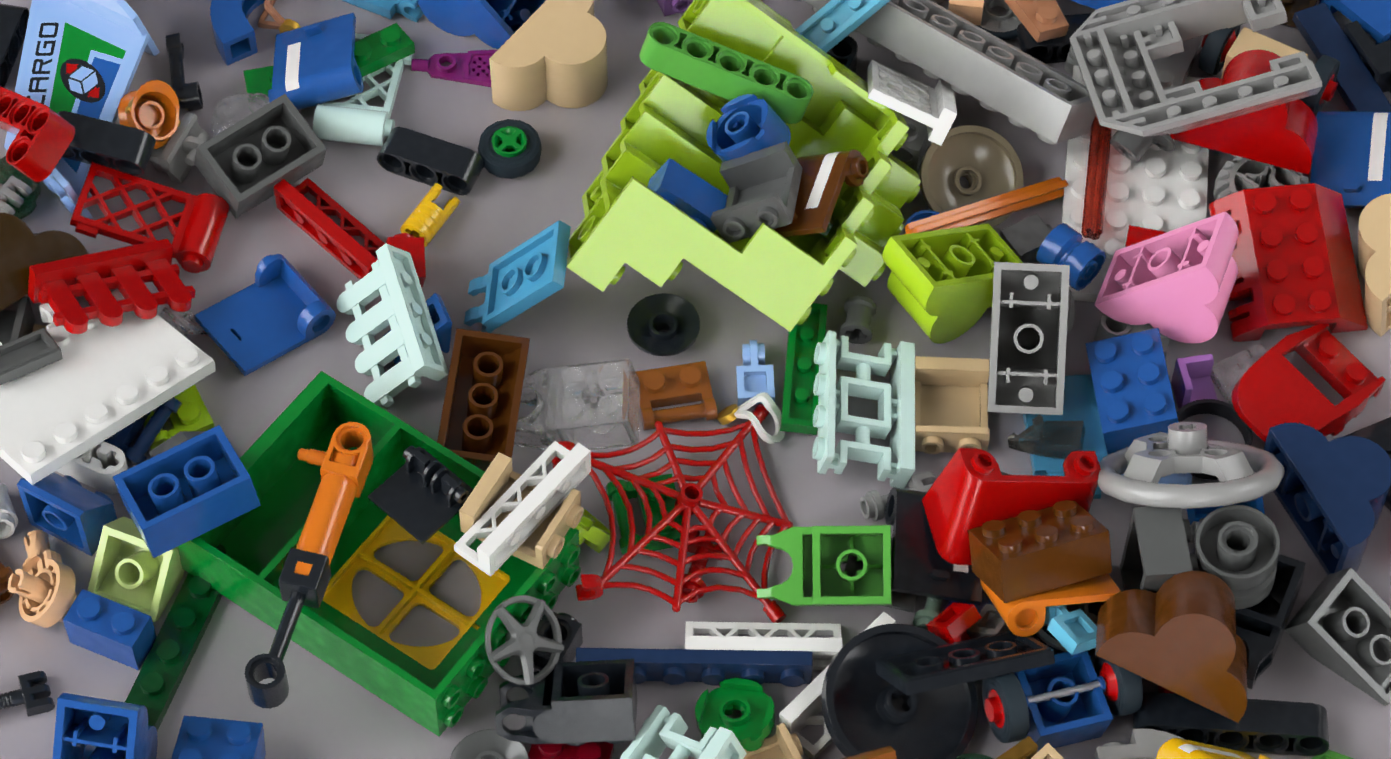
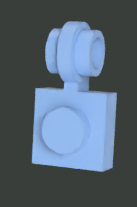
(754, 375)

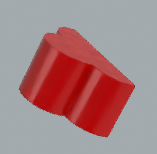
(1274, 135)

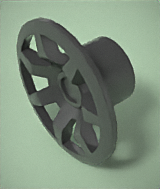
(1135, 146)

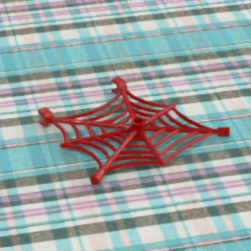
(687, 503)

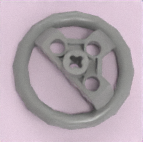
(1188, 451)

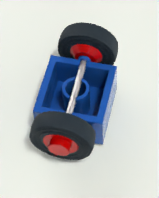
(1060, 700)

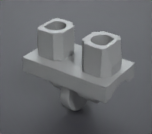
(180, 151)

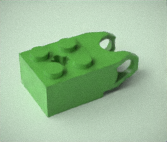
(818, 560)

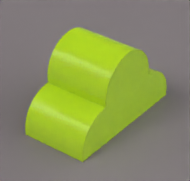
(945, 276)

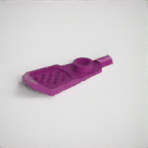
(464, 67)

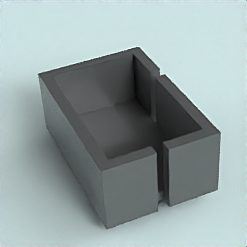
(1156, 548)

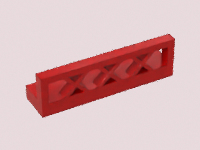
(325, 231)

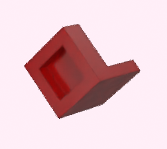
(954, 622)

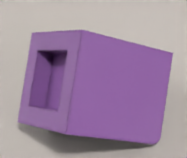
(1193, 379)

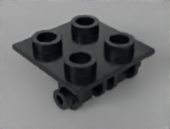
(421, 494)

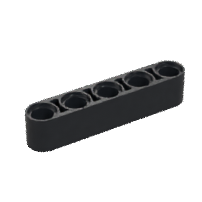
(1264, 728)

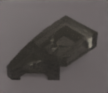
(1049, 438)

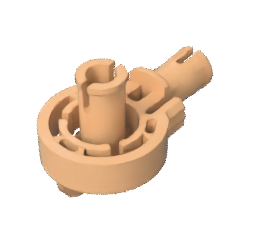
(43, 584)

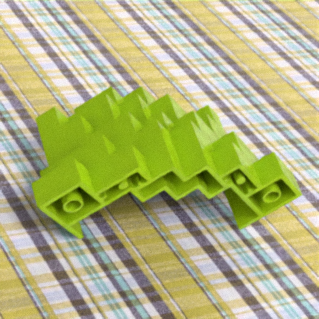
(671, 121)

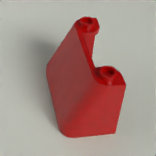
(976, 492)

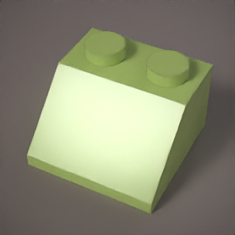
(130, 574)

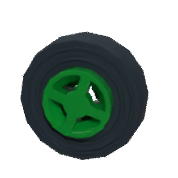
(510, 148)

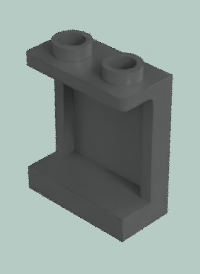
(760, 191)

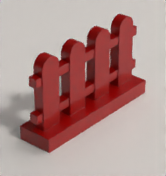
(107, 270)

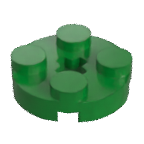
(742, 695)

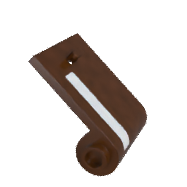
(820, 189)

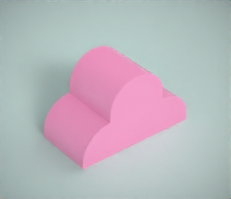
(1174, 280)

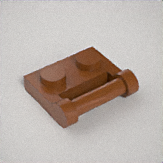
(672, 387)

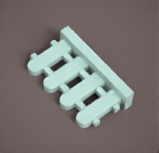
(410, 322)

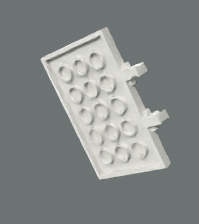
(95, 390)

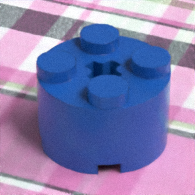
(746, 127)

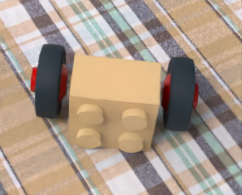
(1226, 43)

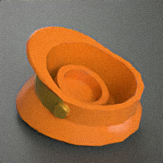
(152, 110)

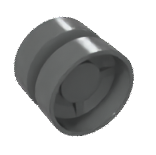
(1241, 550)

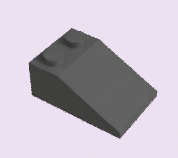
(1348, 632)

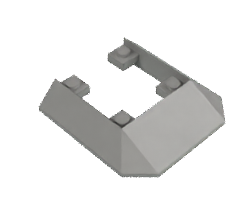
(1126, 93)

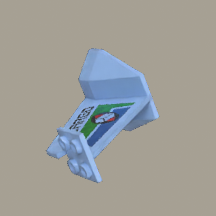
(80, 62)

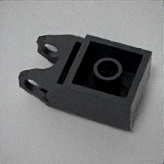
(1264, 623)
(575, 705)

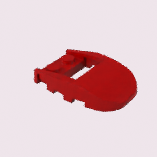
(1279, 393)

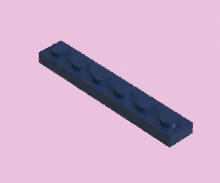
(710, 666)

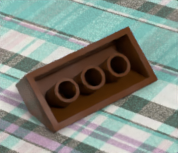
(483, 395)

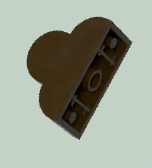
(22, 249)

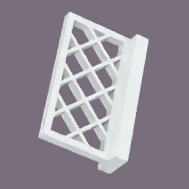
(914, 99)

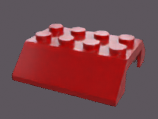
(1292, 261)

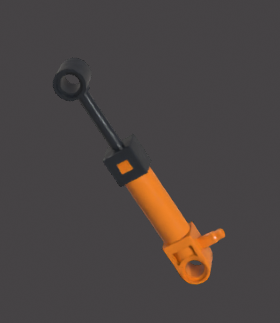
(308, 566)

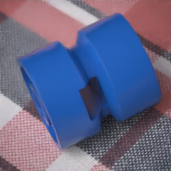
(1066, 247)

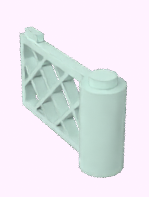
(356, 120)

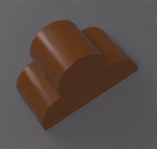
(1180, 640)

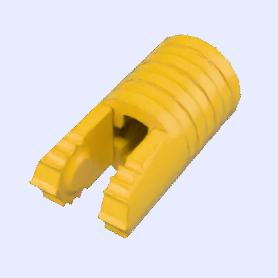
(428, 216)

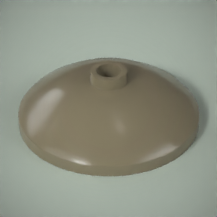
(977, 155)

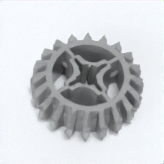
(1249, 174)

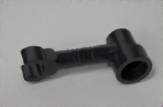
(188, 93)

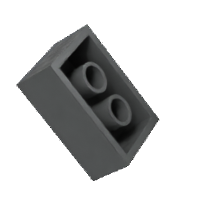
(258, 154)

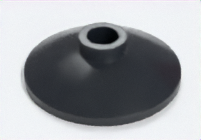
(663, 313)

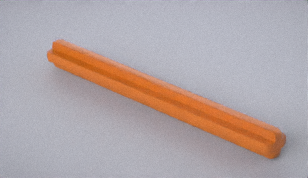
(992, 207)

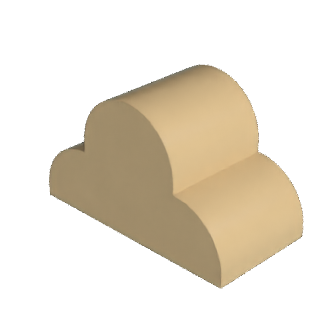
(552, 58)
(1375, 262)

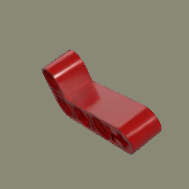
(39, 131)

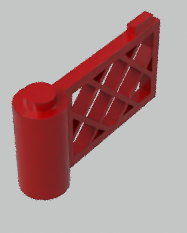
(198, 225)

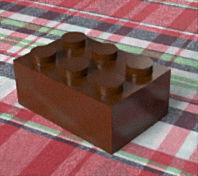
(1040, 550)

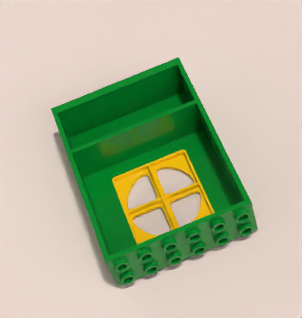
(421, 681)

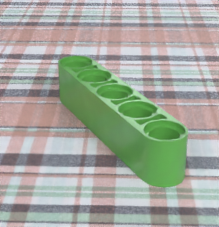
(724, 70)

